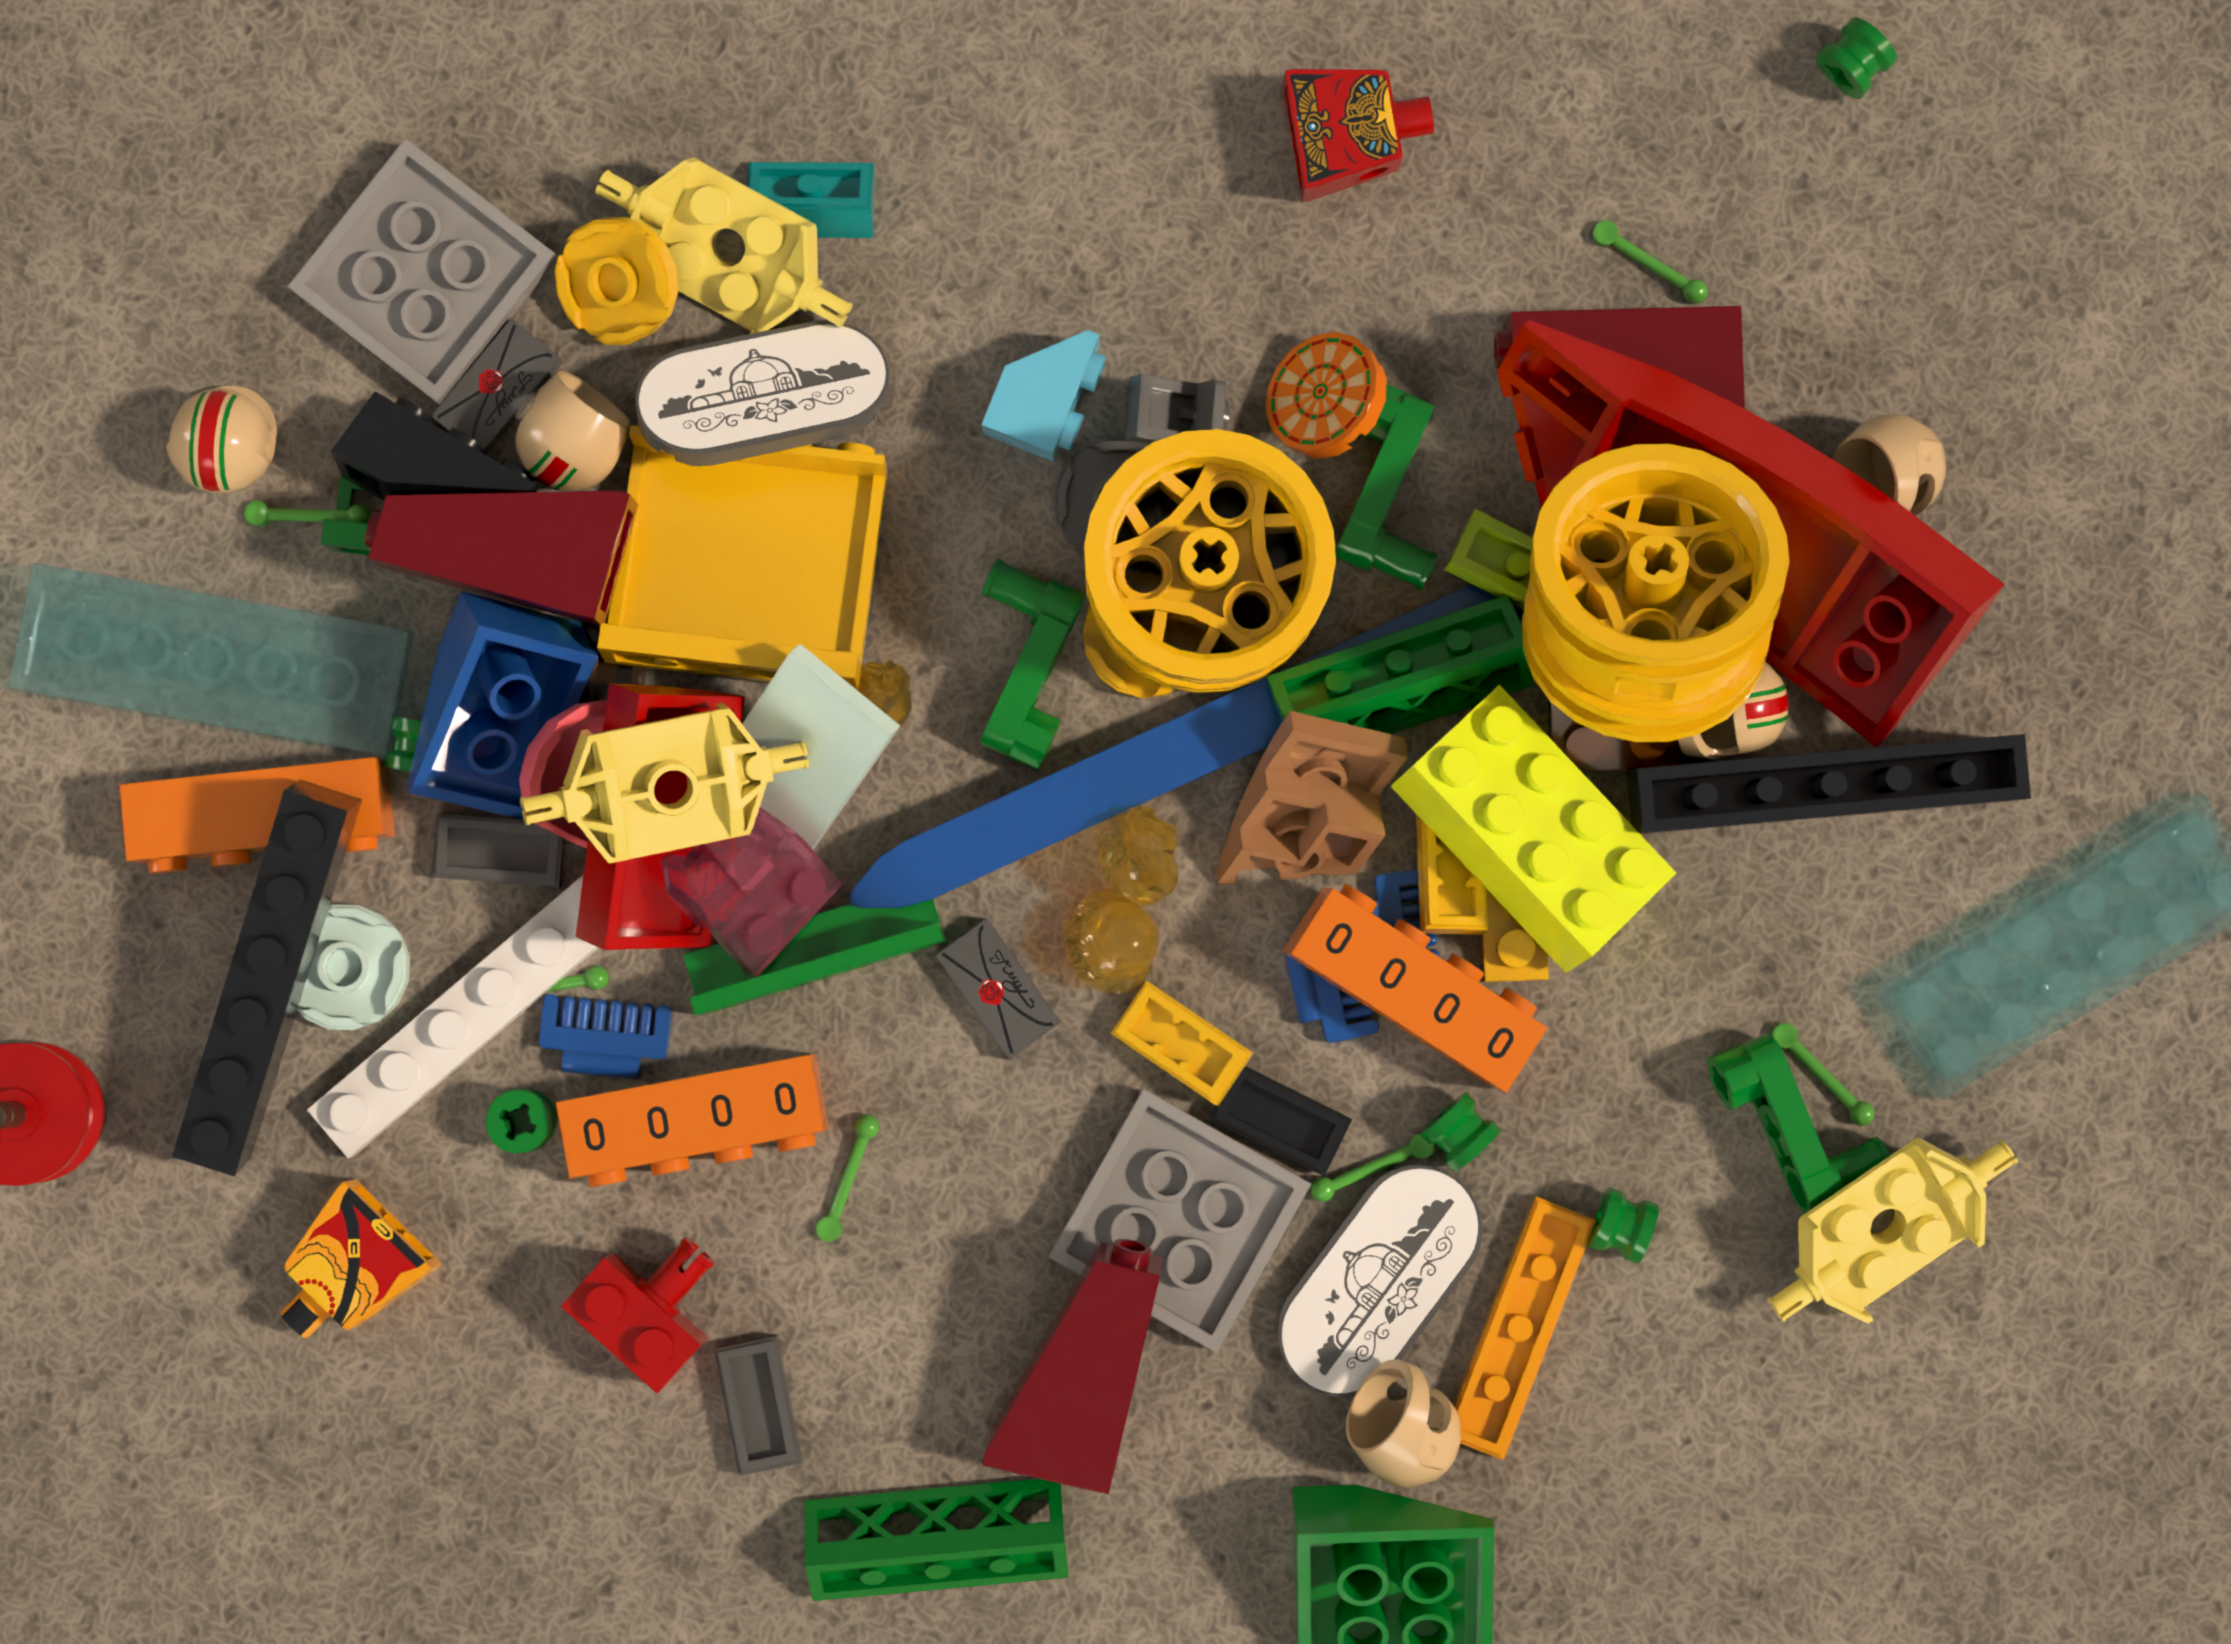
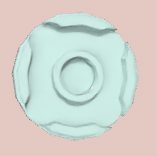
(368, 972)

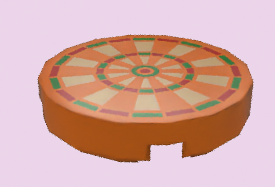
(1325, 395)

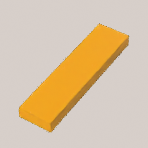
(1520, 1325)

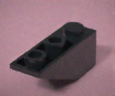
(399, 452)

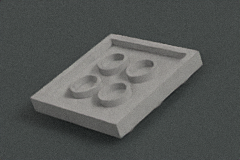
(423, 271)
(1194, 1201)

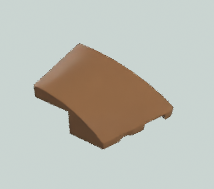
(1313, 801)

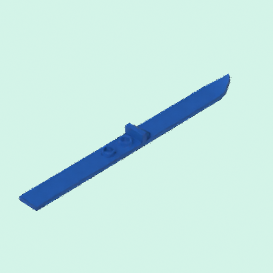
(1100, 784)

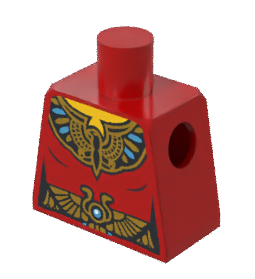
(1348, 127)

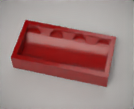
(627, 900)

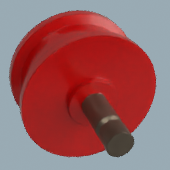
(47, 1112)

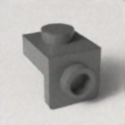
(1171, 406)

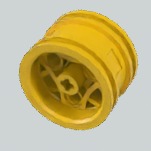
(1244, 569)
(1631, 636)

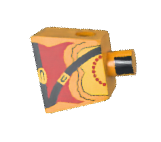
(352, 1262)

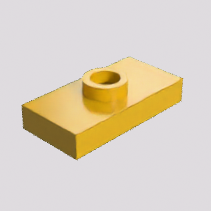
(1449, 893)
(1182, 1043)

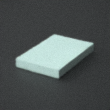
(841, 737)

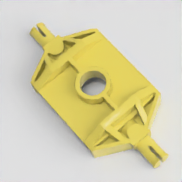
(780, 253)
(615, 776)
(1934, 1206)

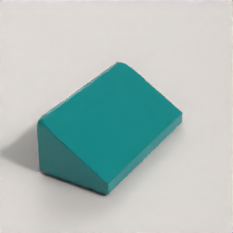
(826, 193)

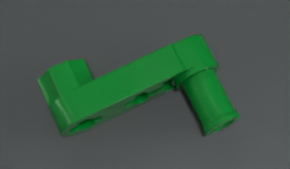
(1365, 535)
(1016, 725)
(1761, 1075)

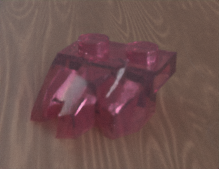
(751, 889)

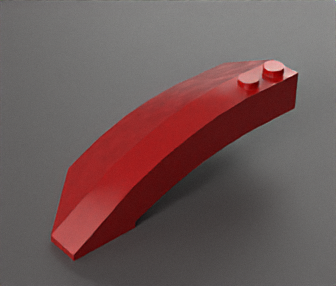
(1868, 586)

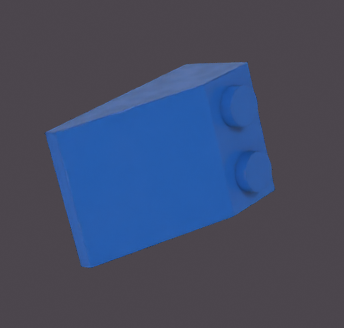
(490, 695)

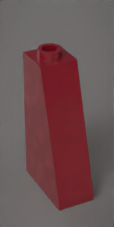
(1686, 341)
(517, 547)
(1079, 1386)

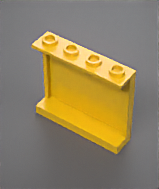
(748, 562)

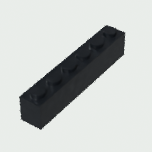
(1828, 784)
(266, 977)

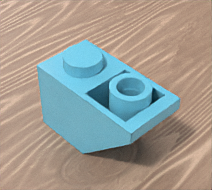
(1039, 396)

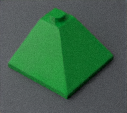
(1389, 1569)

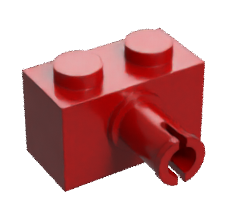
(641, 1315)

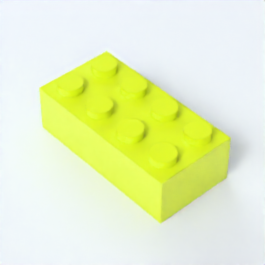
(1533, 830)

